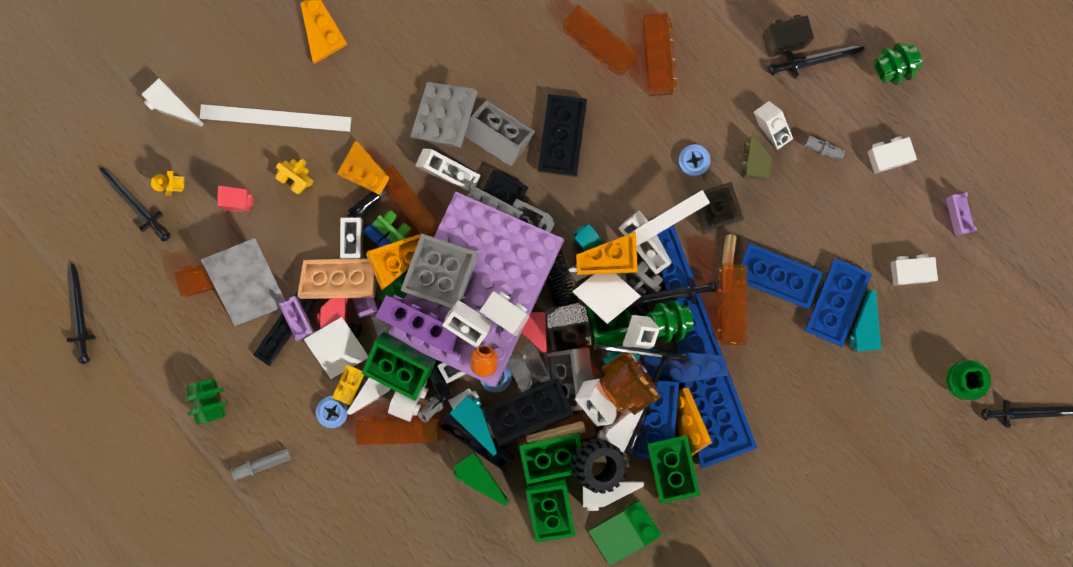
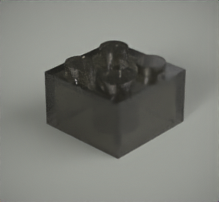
(788, 35)
(721, 210)
(568, 326)

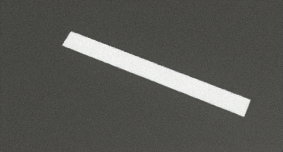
(272, 117)
(662, 222)

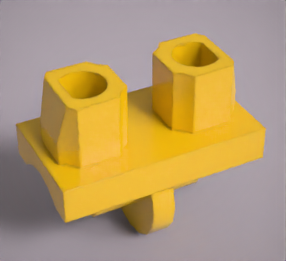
(296, 172)
(168, 183)
(348, 385)

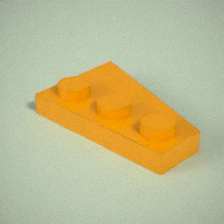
(321, 30)
(363, 170)
(611, 257)
(392, 259)
(690, 422)

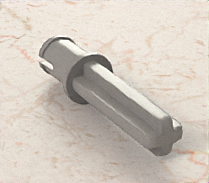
(260, 464)

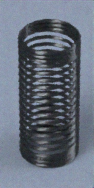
(556, 298)

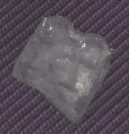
(528, 367)

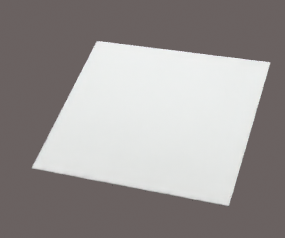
(606, 295)
(336, 347)

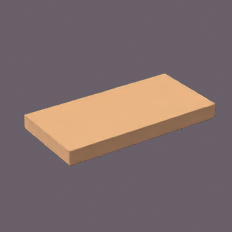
(337, 279)

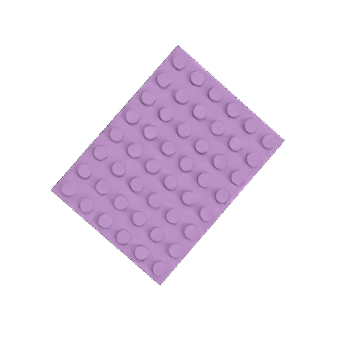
(510, 260)

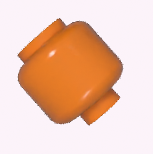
(484, 361)

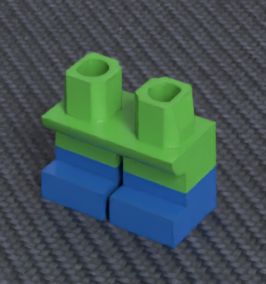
(384, 233)

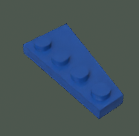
(697, 367)

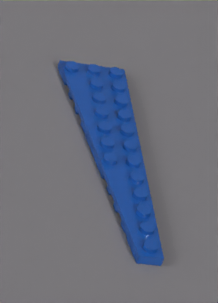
(716, 396)

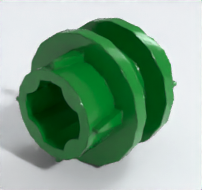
(898, 63)
(672, 321)
(979, 379)
(205, 401)

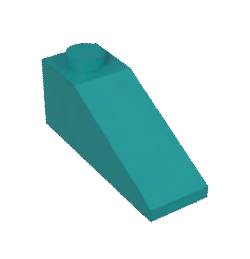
(866, 329)
(473, 419)

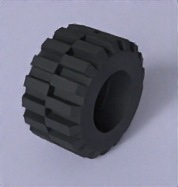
(609, 476)

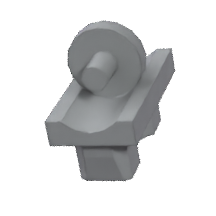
(642, 282)

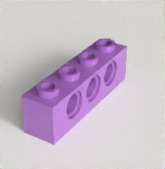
(389, 312)

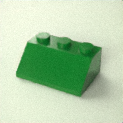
(398, 366)
(549, 457)

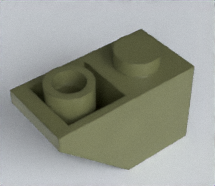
(757, 162)

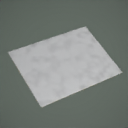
(244, 282)

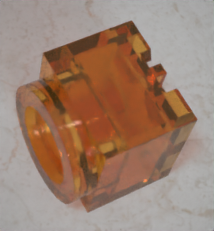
(628, 384)

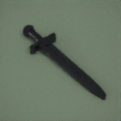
(806, 61)
(139, 209)
(688, 291)
(78, 315)
(660, 353)
(1019, 413)
(637, 431)

